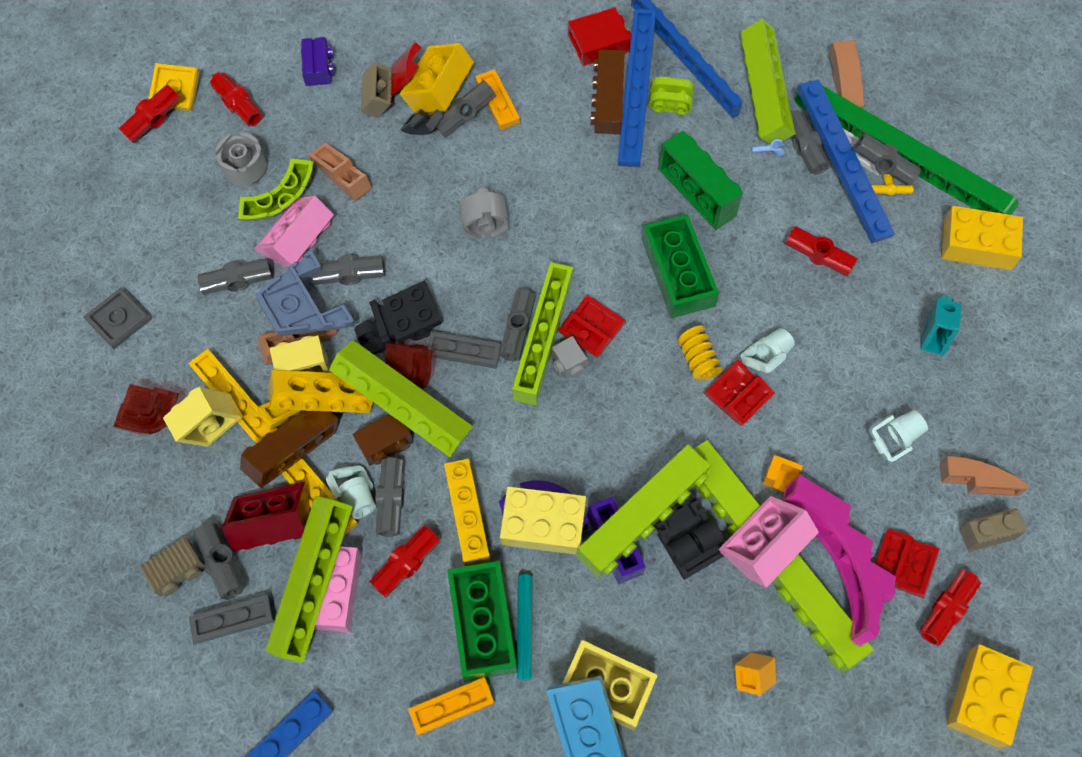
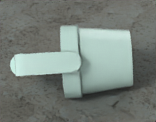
(770, 350)
(903, 430)
(354, 491)

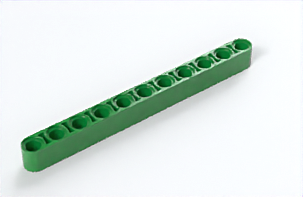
(934, 167)

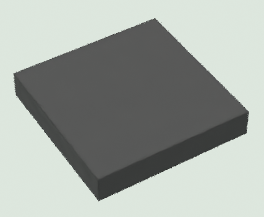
(117, 318)

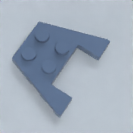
(291, 306)

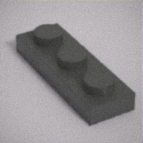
(464, 349)
(231, 619)

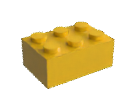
(437, 78)
(982, 238)
(990, 696)

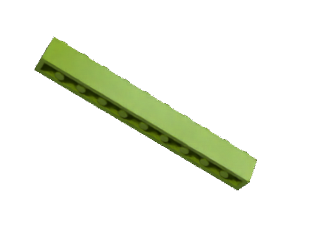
(796, 582)

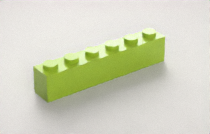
(767, 82)
(542, 334)
(400, 398)
(642, 511)
(308, 579)

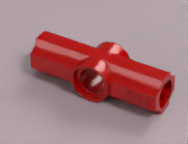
(236, 99)
(150, 113)
(810, 244)
(404, 561)
(950, 607)

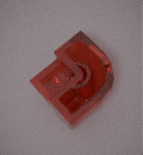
(411, 362)
(144, 410)

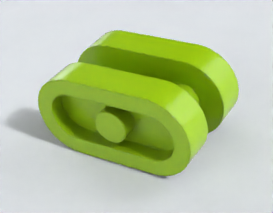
(671, 95)

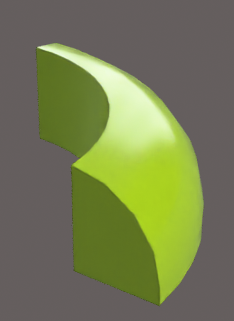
(281, 197)

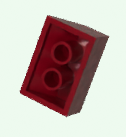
(267, 516)

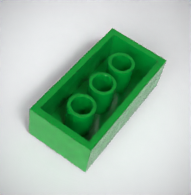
(700, 180)
(679, 266)
(481, 621)

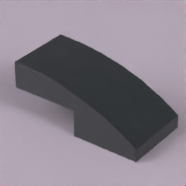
(421, 123)

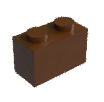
(382, 439)

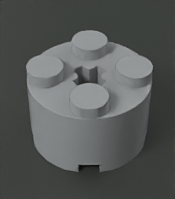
(241, 159)
(484, 214)

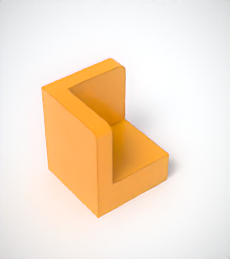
(781, 473)
(755, 673)

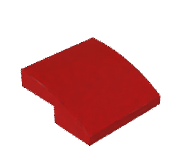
(404, 68)
(592, 326)
(739, 393)
(908, 561)

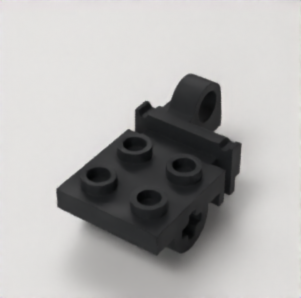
(402, 317)
(690, 537)

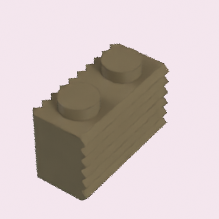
(376, 89)
(992, 529)
(172, 567)

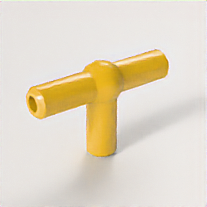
(890, 188)

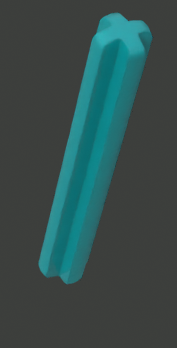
(524, 628)

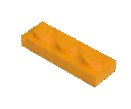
(501, 105)
(451, 706)

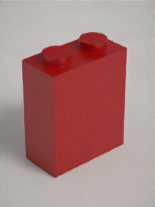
(598, 32)

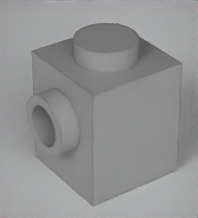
(569, 358)

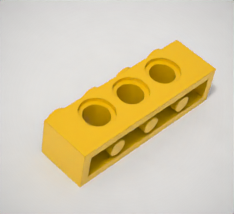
(314, 392)
(467, 513)

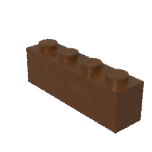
(609, 92)
(287, 445)

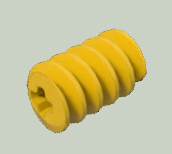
(697, 354)

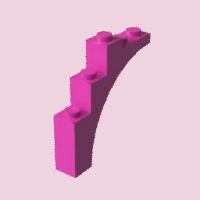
(865, 582)

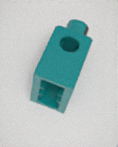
(945, 315)

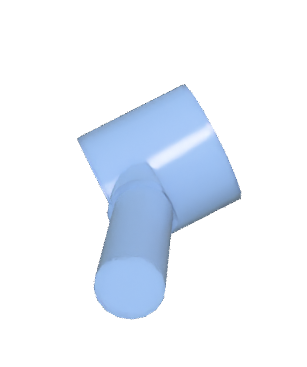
(772, 147)

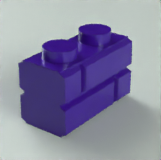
(316, 61)

